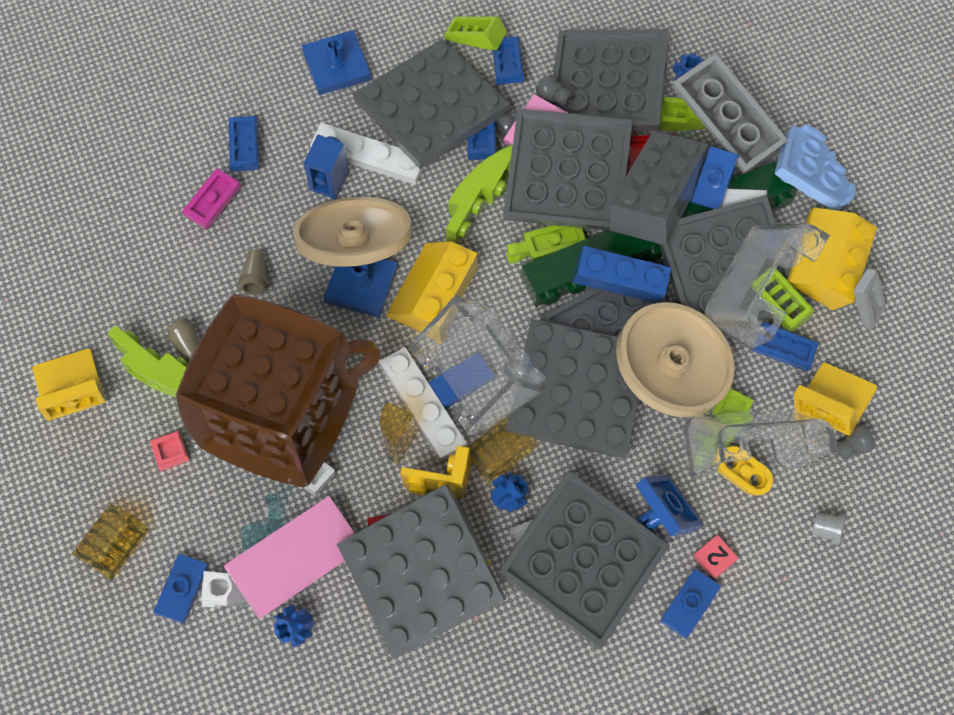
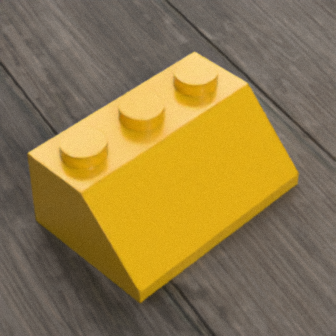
(841, 261)
(434, 279)

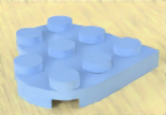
(813, 168)

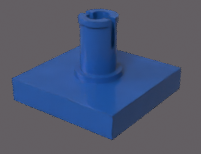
(336, 62)
(362, 287)
(667, 506)

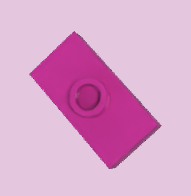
(211, 199)

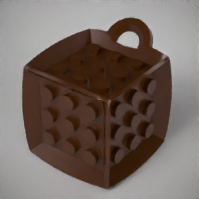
(270, 388)

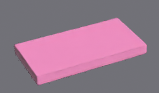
(290, 557)

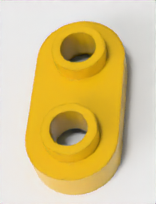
(742, 471)

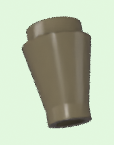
(253, 275)
(183, 337)

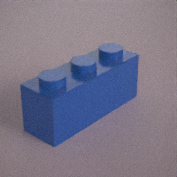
(621, 274)

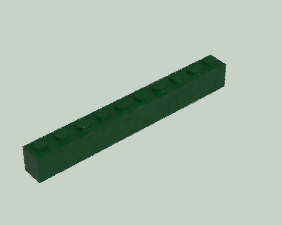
(553, 274)

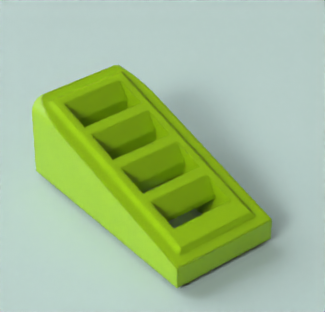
(472, 33)
(790, 293)

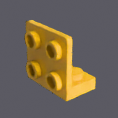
(68, 385)
(835, 398)
(458, 467)

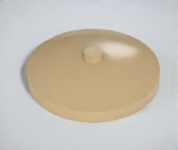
(352, 231)
(675, 359)

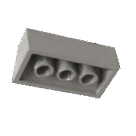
(730, 113)

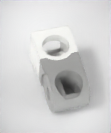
(221, 591)

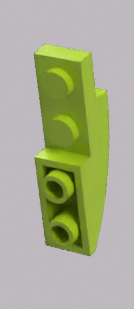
(479, 186)
(146, 365)

